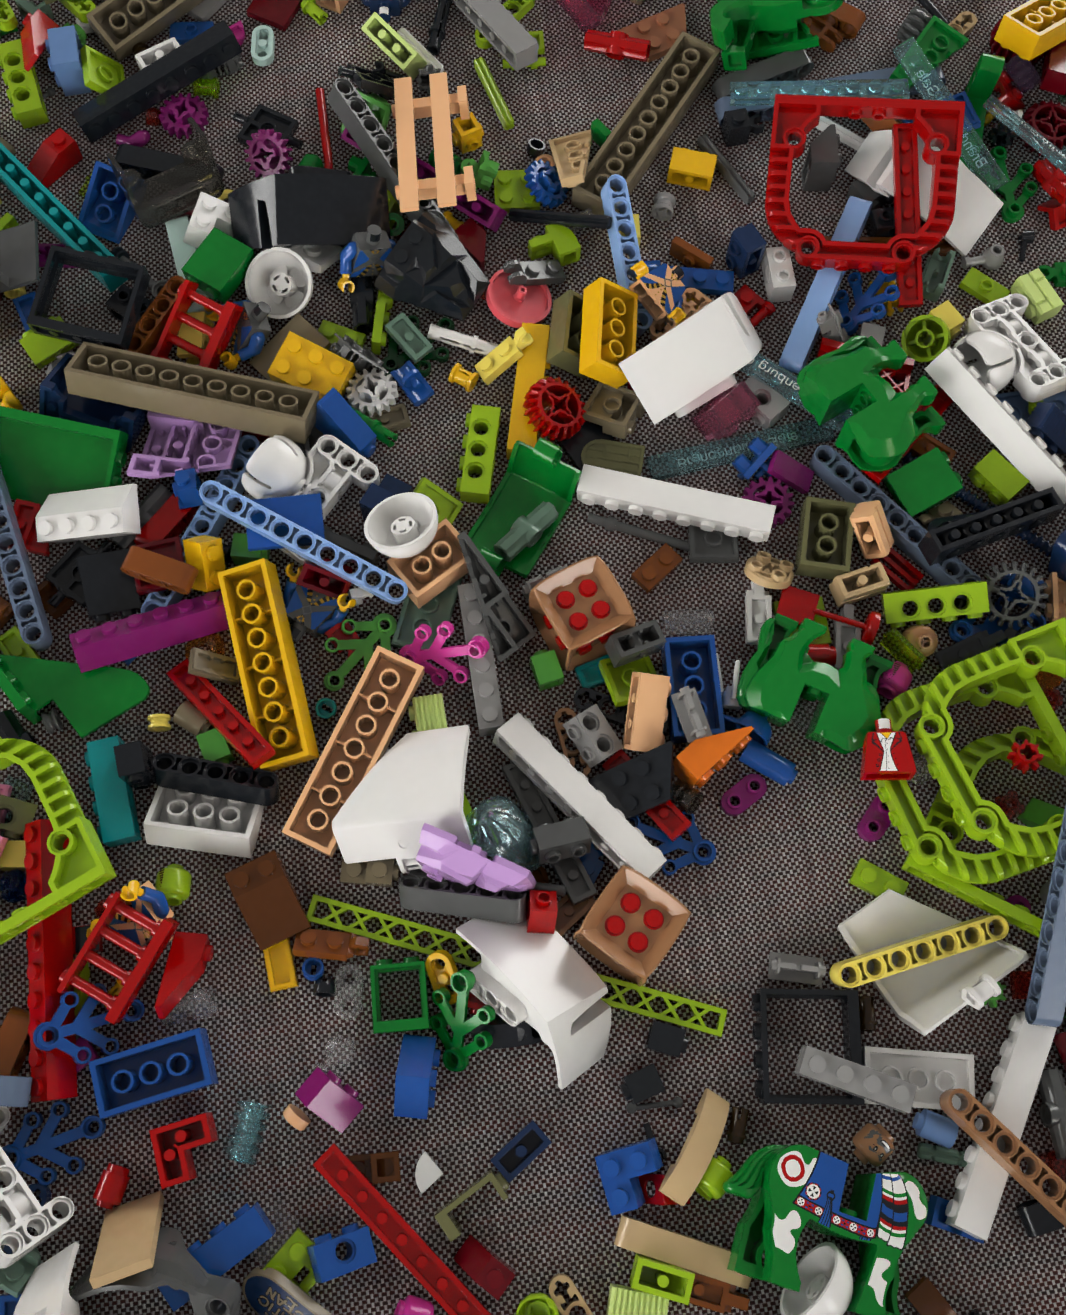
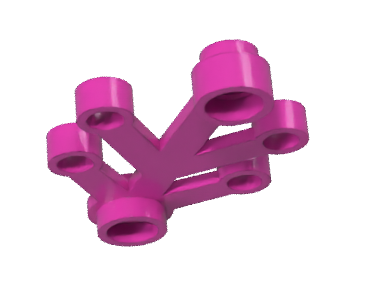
(440, 654)

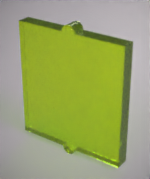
(902, 650)

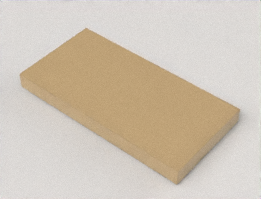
(127, 1240)

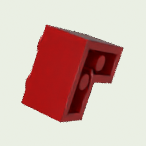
(173, 1147)

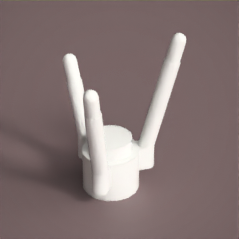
(728, 697)

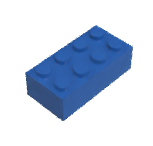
(693, 663)
(153, 1073)

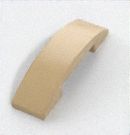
(698, 1148)

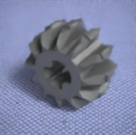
(914, 24)

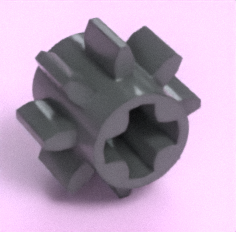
(423, 78)

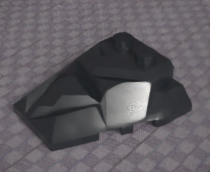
(432, 270)

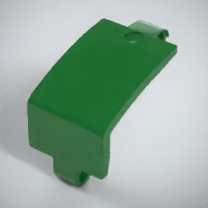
(530, 479)

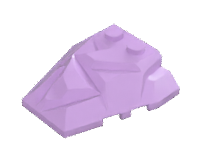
(182, 445)
(461, 863)

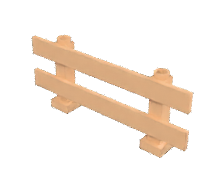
(439, 107)

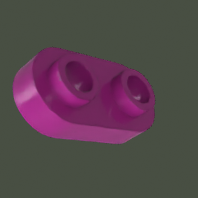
(744, 795)
(876, 815)

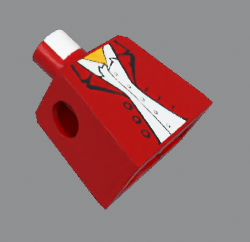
(886, 754)

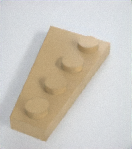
(571, 157)

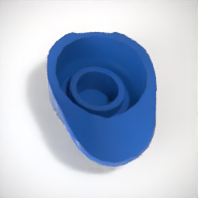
(762, 729)

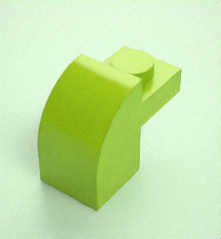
(556, 241)

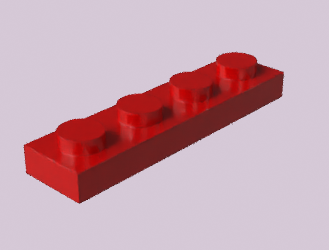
(666, 816)

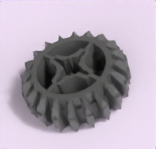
(1032, 601)

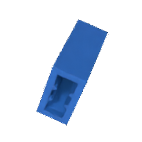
(340, 420)

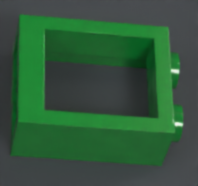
(403, 1025)

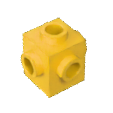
(467, 134)

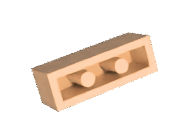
(646, 711)

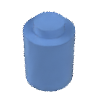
(935, 1128)

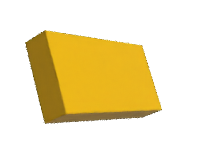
(280, 966)

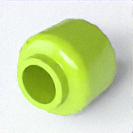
(174, 883)
(712, 1181)

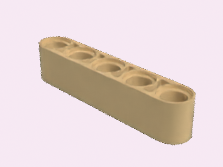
(677, 1250)

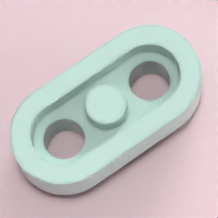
(262, 45)

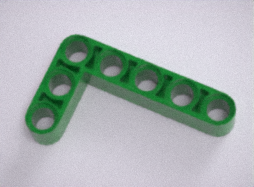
(982, 84)

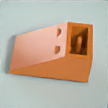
(705, 754)

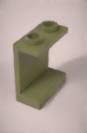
(446, 1218)

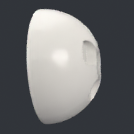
(268, 279)
(402, 525)
(824, 1285)

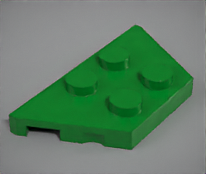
(772, 44)

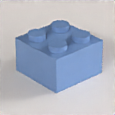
(65, 60)

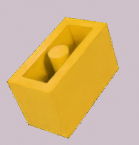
(691, 168)
(207, 556)

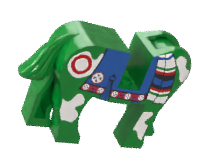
(805, 1188)

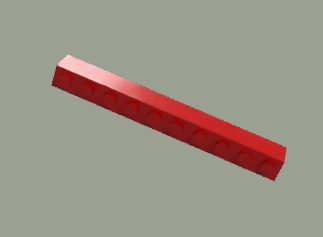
(49, 954)

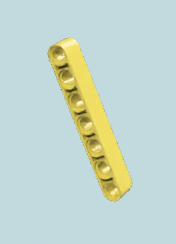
(931, 949)

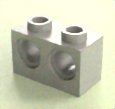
(592, 735)

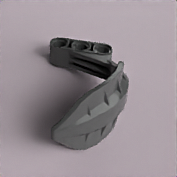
(179, 1270)

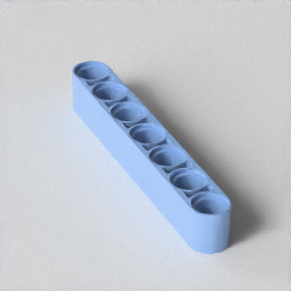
(623, 244)

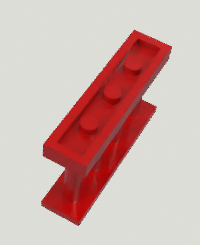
(218, 335)
(131, 980)

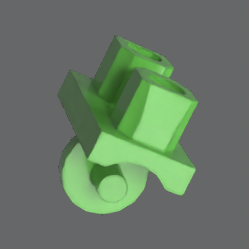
(483, 171)

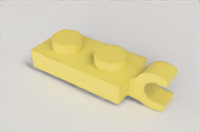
(503, 356)

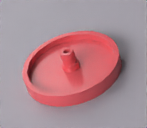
(517, 302)

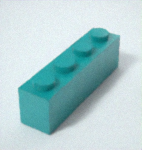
(113, 796)

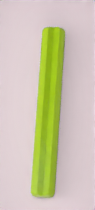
(494, 94)

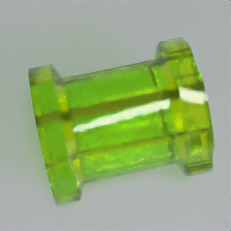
(207, 87)

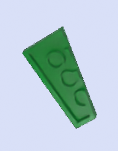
(938, 43)

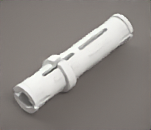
(460, 340)

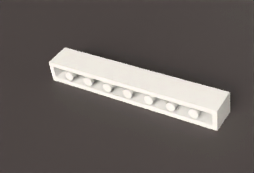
(998, 422)
(675, 503)
(576, 796)
(1010, 1101)

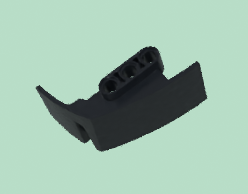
(308, 208)

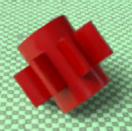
(1020, 761)

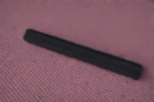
(560, 218)

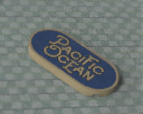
(274, 1294)

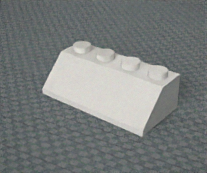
(89, 514)

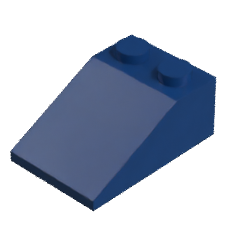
(105, 205)

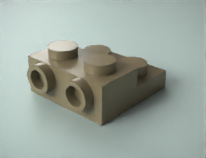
(614, 410)
(370, 873)

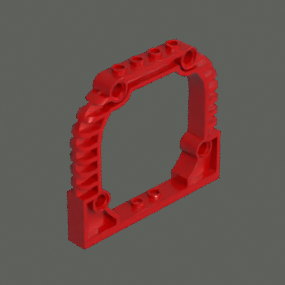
(937, 124)

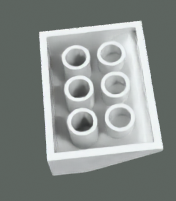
(202, 823)

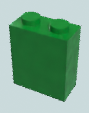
(219, 265)
(924, 483)

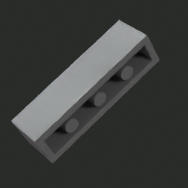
(855, 1079)

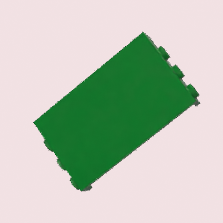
(57, 455)

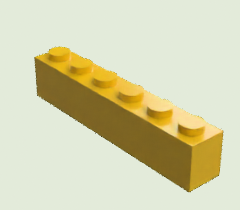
(529, 370)

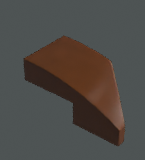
(46, 591)

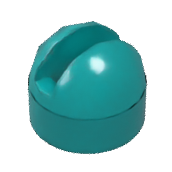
(324, 713)

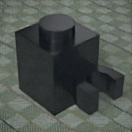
(738, 126)

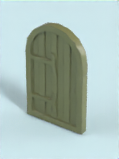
(614, 456)

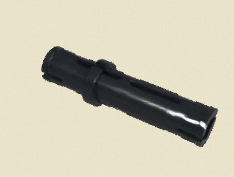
(437, 31)

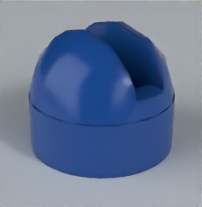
(307, 969)

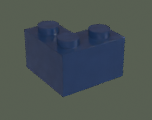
(375, 494)

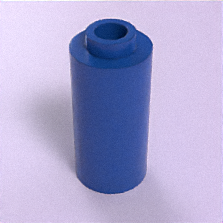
(768, 763)

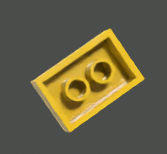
(310, 366)

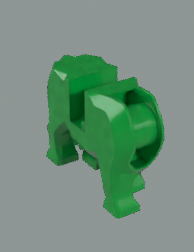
(882, 420)
(785, 670)

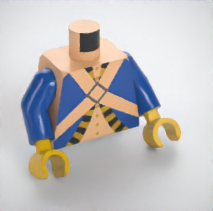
(660, 290)
(145, 900)

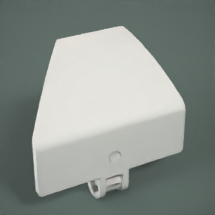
(407, 787)
(936, 990)

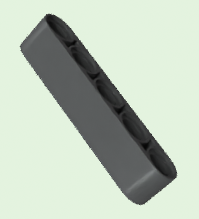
(781, 67)
(455, 899)

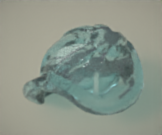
(503, 831)

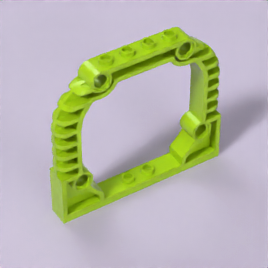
(1048, 651)
(906, 814)
(940, 815)
(76, 868)

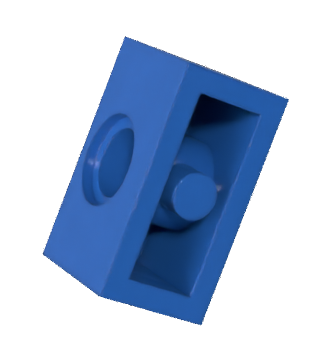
(359, 1252)

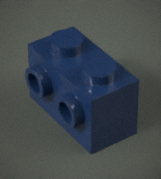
(745, 250)

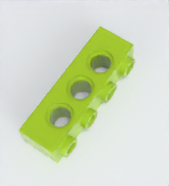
(23, 86)
(480, 419)
(975, 593)

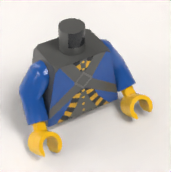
(364, 255)
(249, 332)
(311, 610)

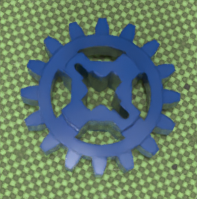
(545, 184)

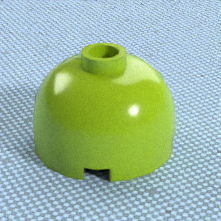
(925, 338)

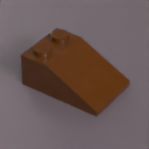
(267, 900)

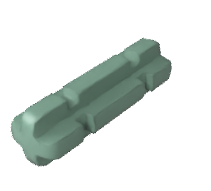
(941, 1154)

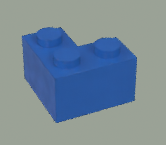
(416, 1076)
(620, 1173)

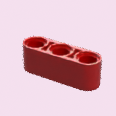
(166, 522)

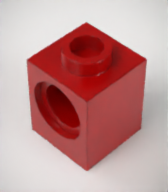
(541, 911)

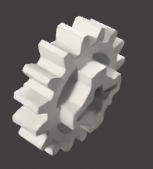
(381, 385)

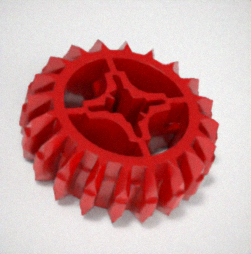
(542, 401)

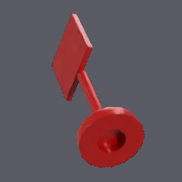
(801, 604)

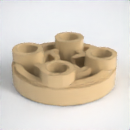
(769, 571)

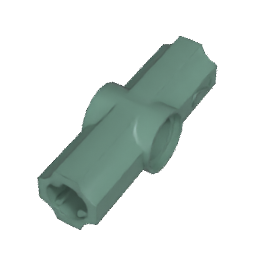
(526, 531)

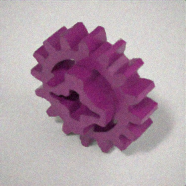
(179, 110)
(261, 146)
(774, 494)

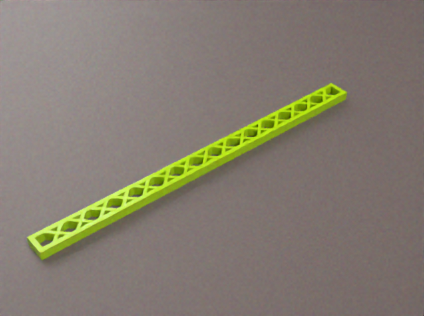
(467, 962)

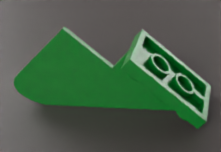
(84, 698)

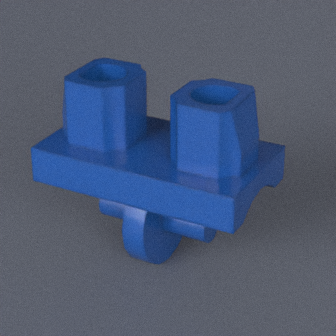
(412, 383)
(748, 467)

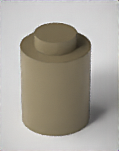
(191, 719)

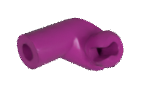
(138, 139)

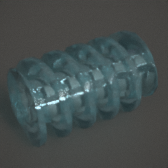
(247, 1131)

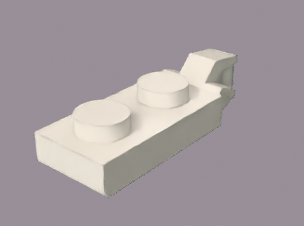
(757, 611)

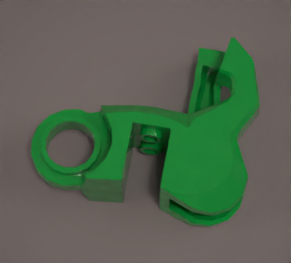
(743, 18)

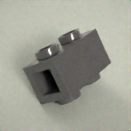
(560, 840)

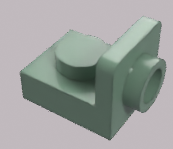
(26, 7)
(15, 1277)

